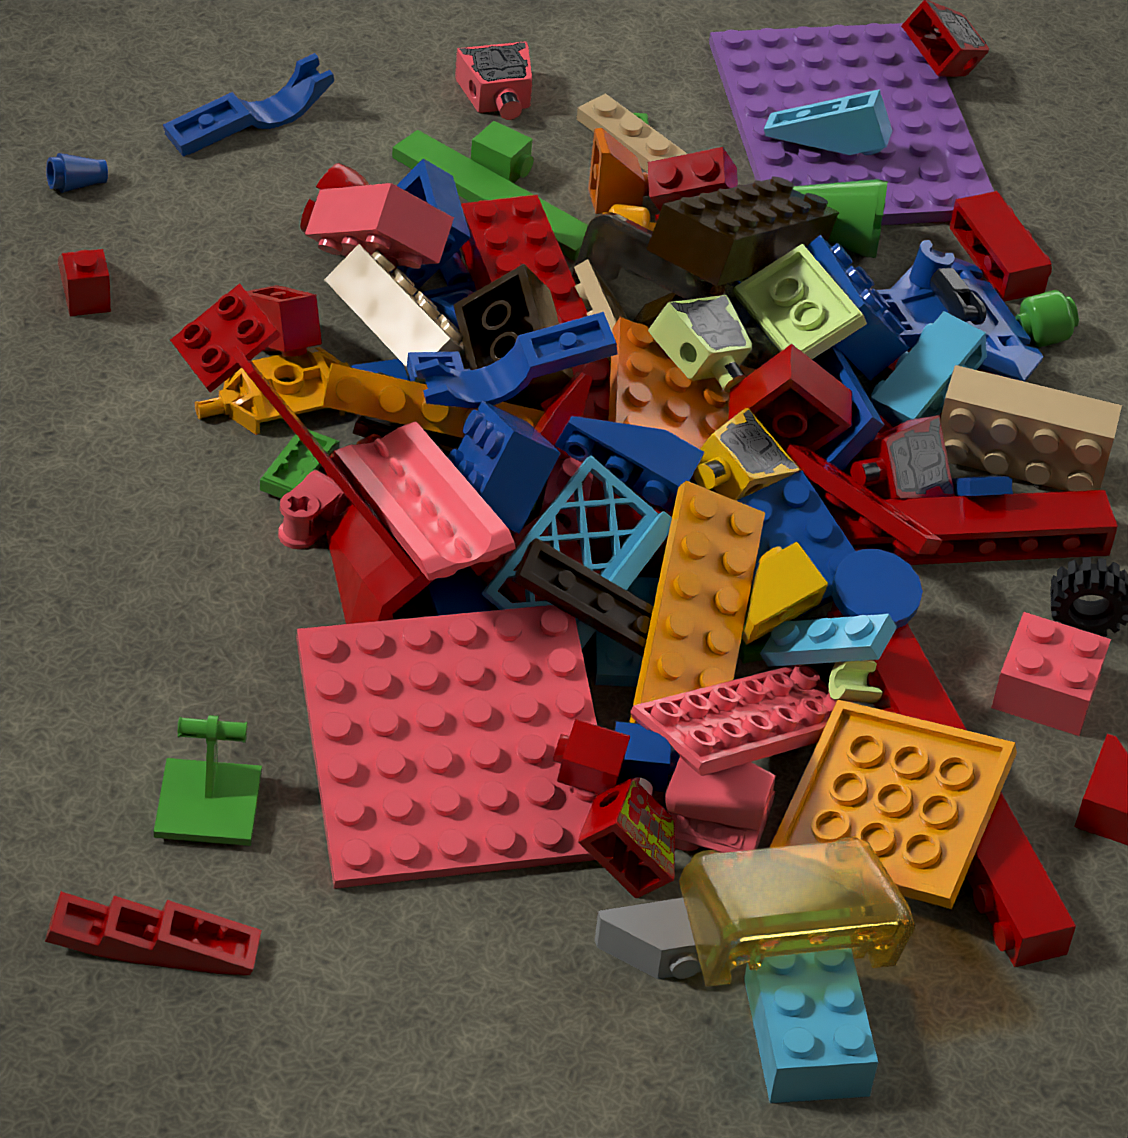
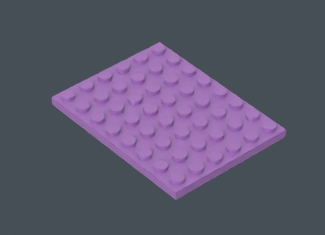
(930, 147)

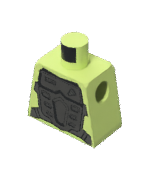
(704, 339)

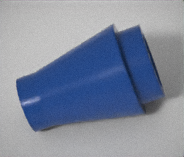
(74, 172)

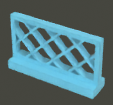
(626, 558)

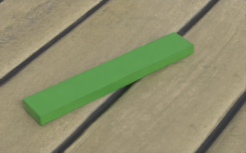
(479, 183)

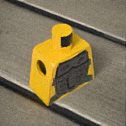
(742, 458)

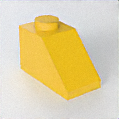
(782, 590)

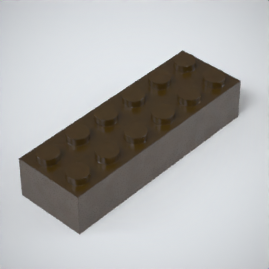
(739, 229)

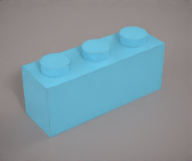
(924, 374)

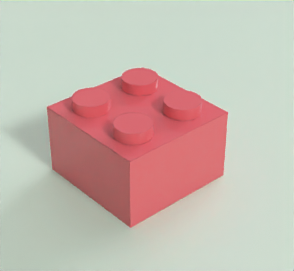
(1051, 673)

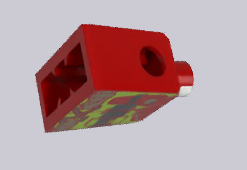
(631, 837)

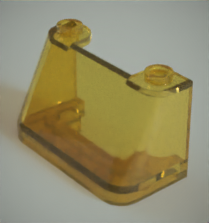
(793, 904)

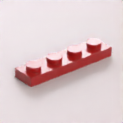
(874, 511)

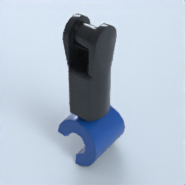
(947, 285)

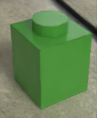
(503, 151)

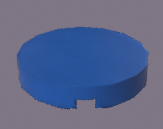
(876, 584)

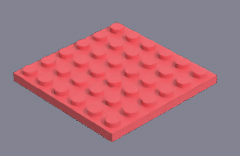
(445, 742)

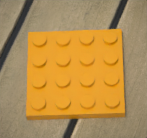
(905, 789)

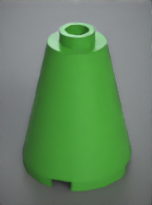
(859, 210)

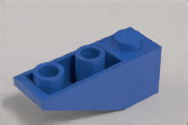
(641, 457)

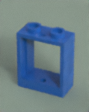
(440, 191)

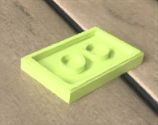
(799, 304)

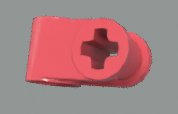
(310, 509)

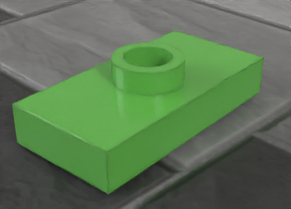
(294, 465)

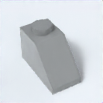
(650, 938)

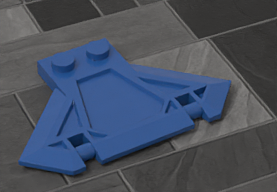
(1004, 335)

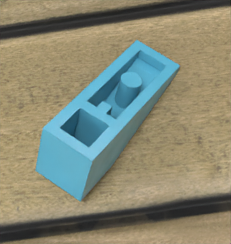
(837, 125)

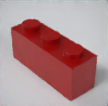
(1000, 246)

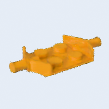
(249, 406)

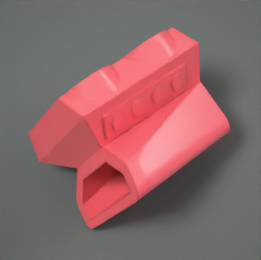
(721, 808)

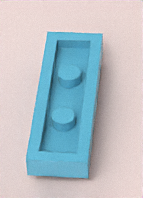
(828, 640)

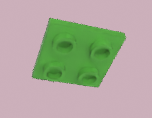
(208, 797)

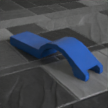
(230, 114)
(531, 357)

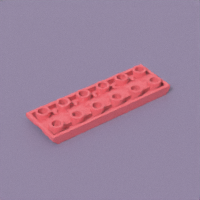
(425, 501)
(742, 718)

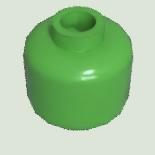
(1048, 317)

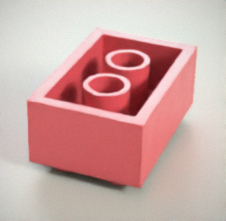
(382, 220)

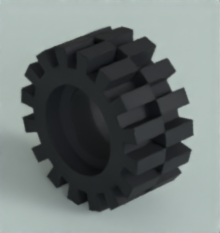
(1090, 580)

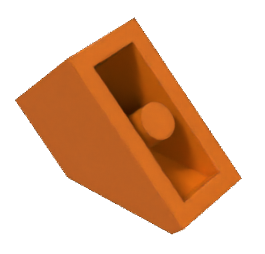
(615, 174)

